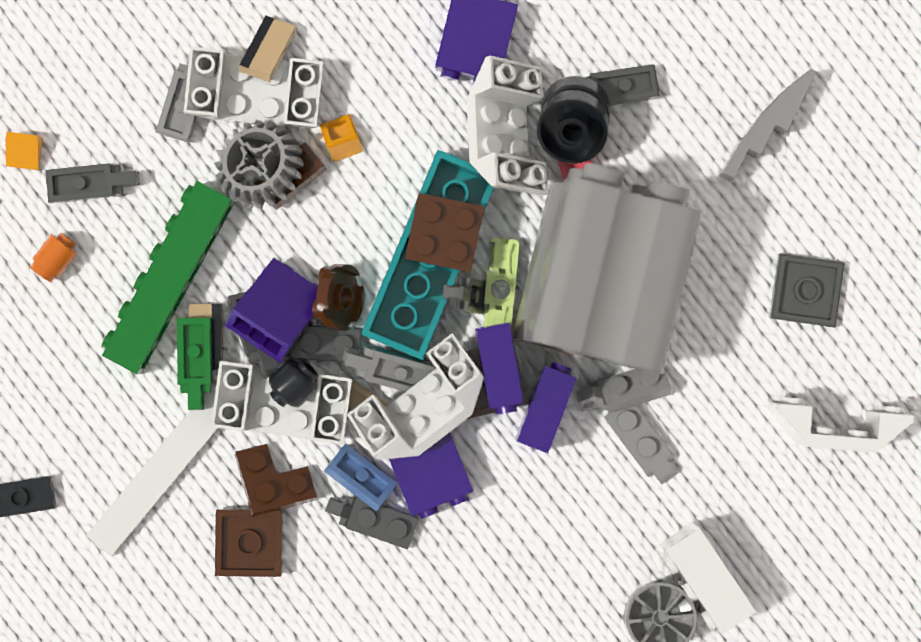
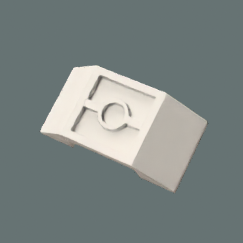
(225, 94)
(500, 125)
(246, 405)
(423, 411)
(879, 430)

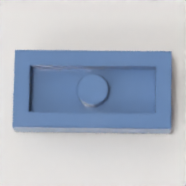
(360, 477)

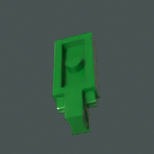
(194, 359)

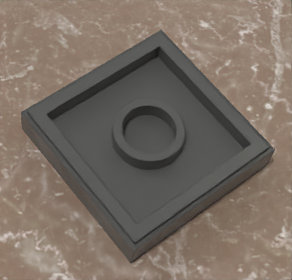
(806, 290)

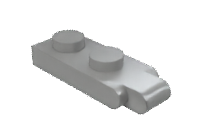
(642, 442)

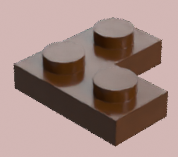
(269, 490)

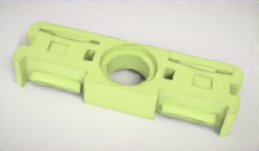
(504, 267)

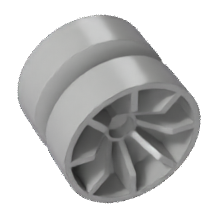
(660, 614)

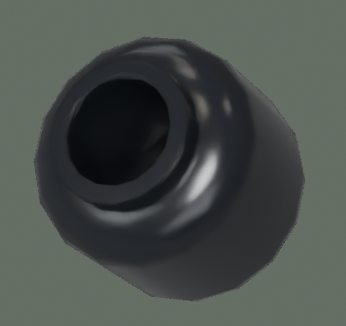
(293, 383)

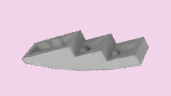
(775, 117)

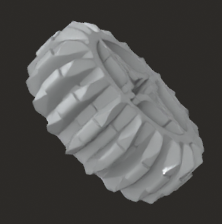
(236, 175)

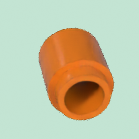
(54, 256)

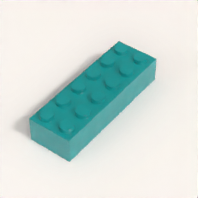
(412, 291)

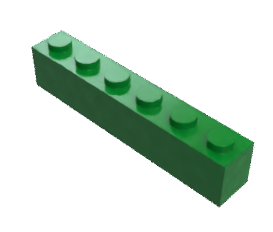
(168, 277)

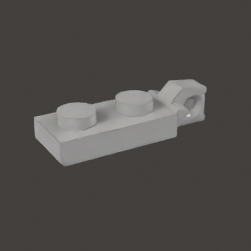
(172, 120)
(387, 367)
(624, 390)

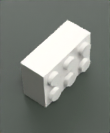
(706, 579)

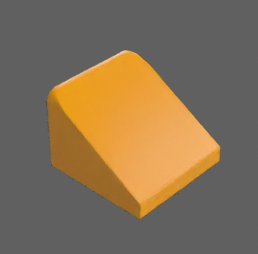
(341, 138)
(23, 150)

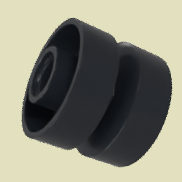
(574, 120)

